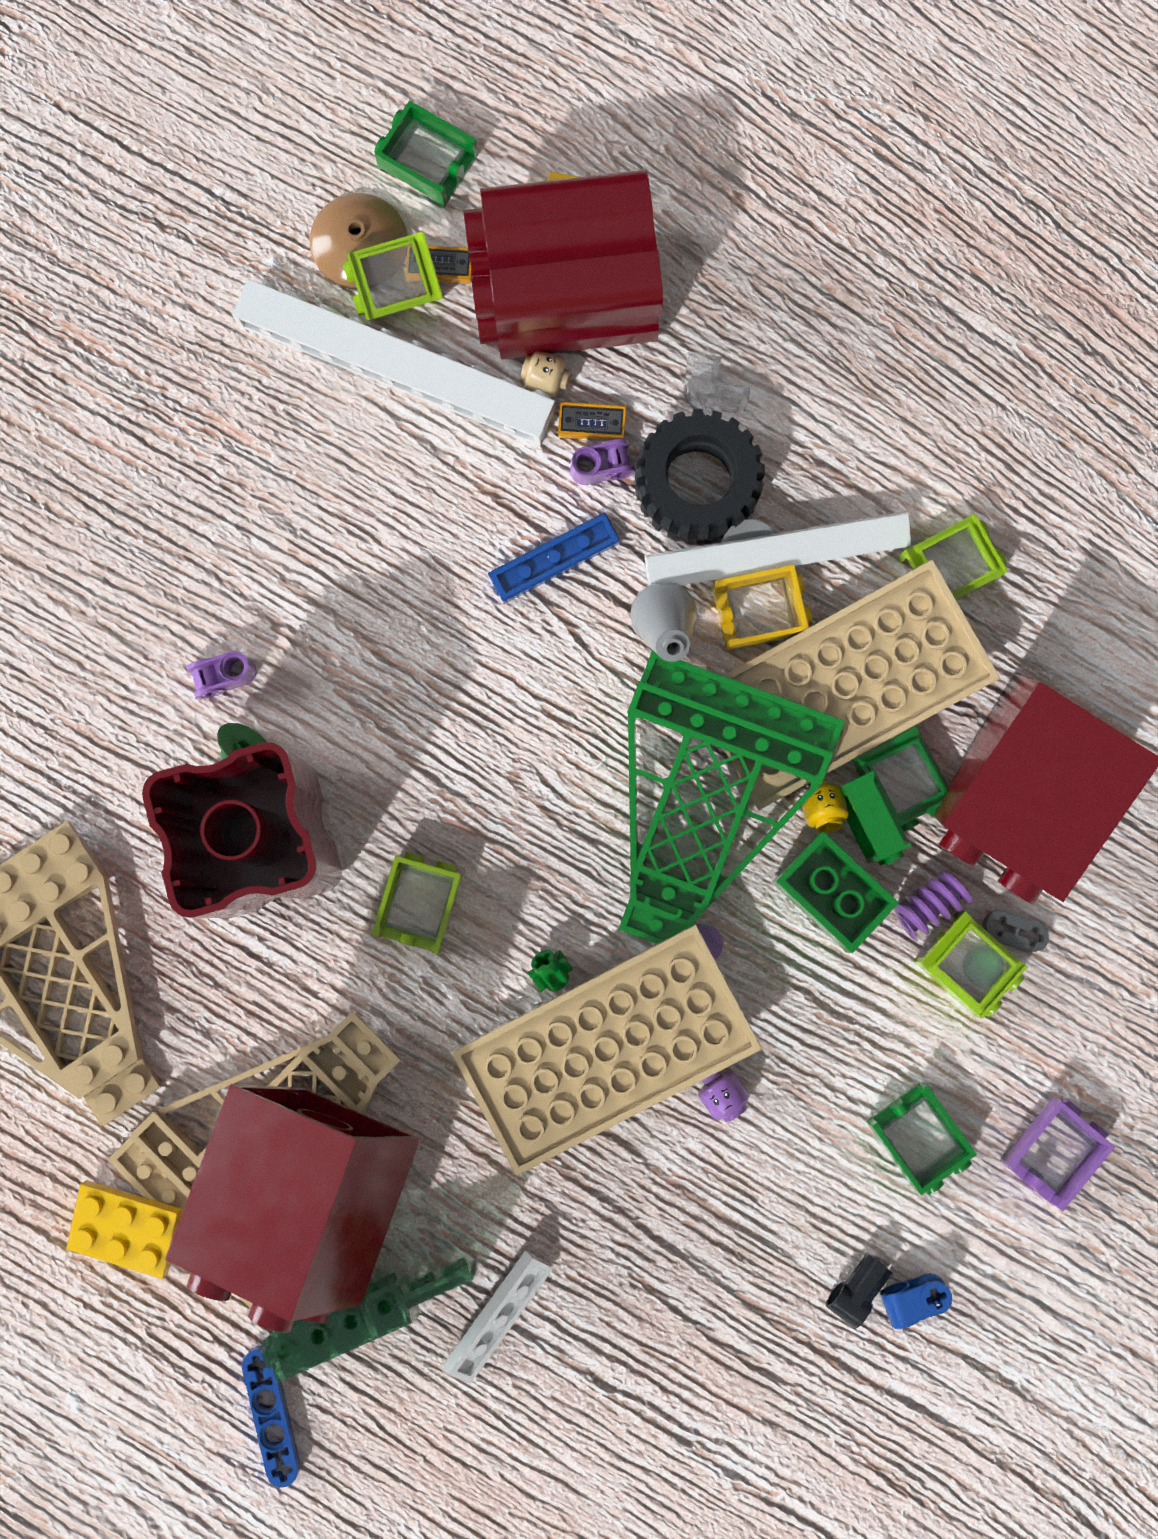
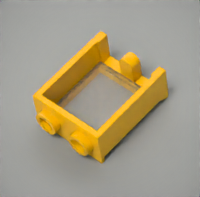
(761, 607)

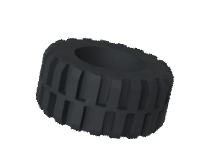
(709, 436)

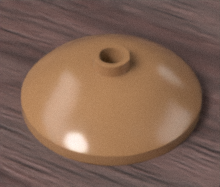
(332, 227)

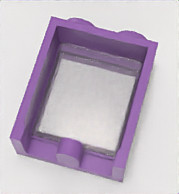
(1058, 1153)

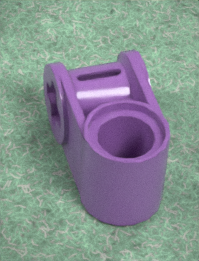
(605, 462)
(214, 674)

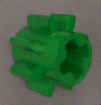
(550, 970)

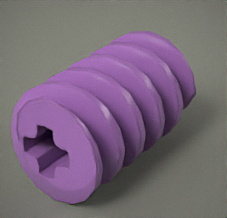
(931, 903)

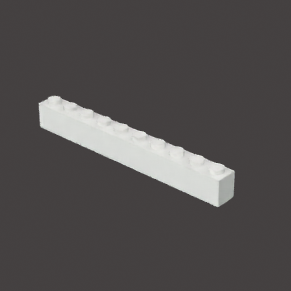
(394, 361)

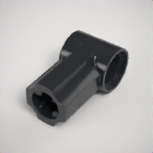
(854, 1297)

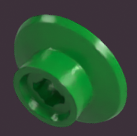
(236, 736)

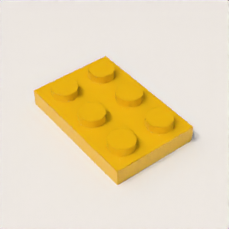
(123, 1229)

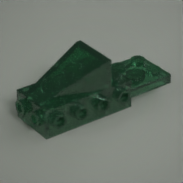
(384, 1309)

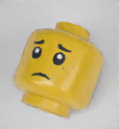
(826, 808)

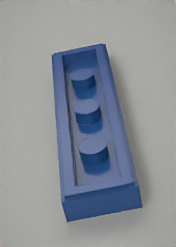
(554, 558)

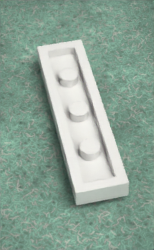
(497, 1317)

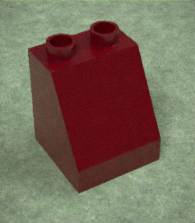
(1041, 790)

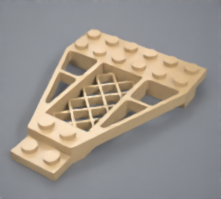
(36, 889)
(165, 1161)

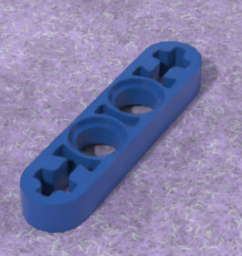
(265, 1417)

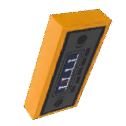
(451, 264)
(591, 421)

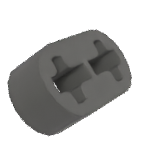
(1017, 923)

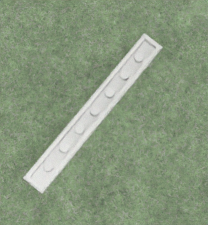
(779, 550)

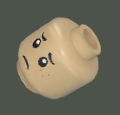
(545, 373)

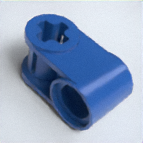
(911, 1301)

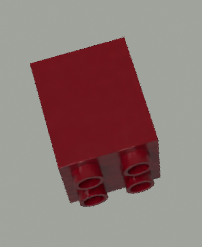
(290, 1204)

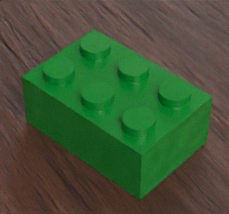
(835, 892)

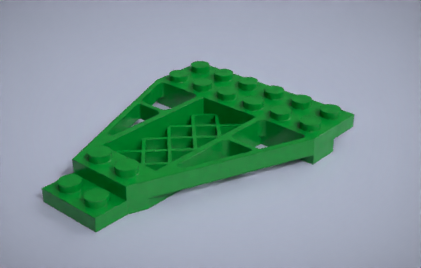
(733, 719)

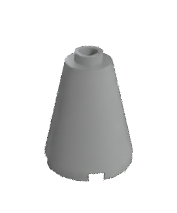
(665, 619)

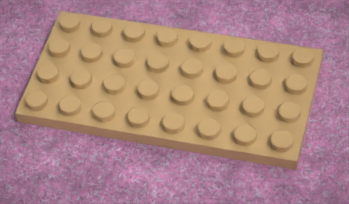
(874, 667)
(606, 1050)

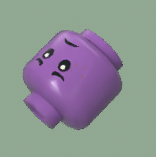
(724, 1095)

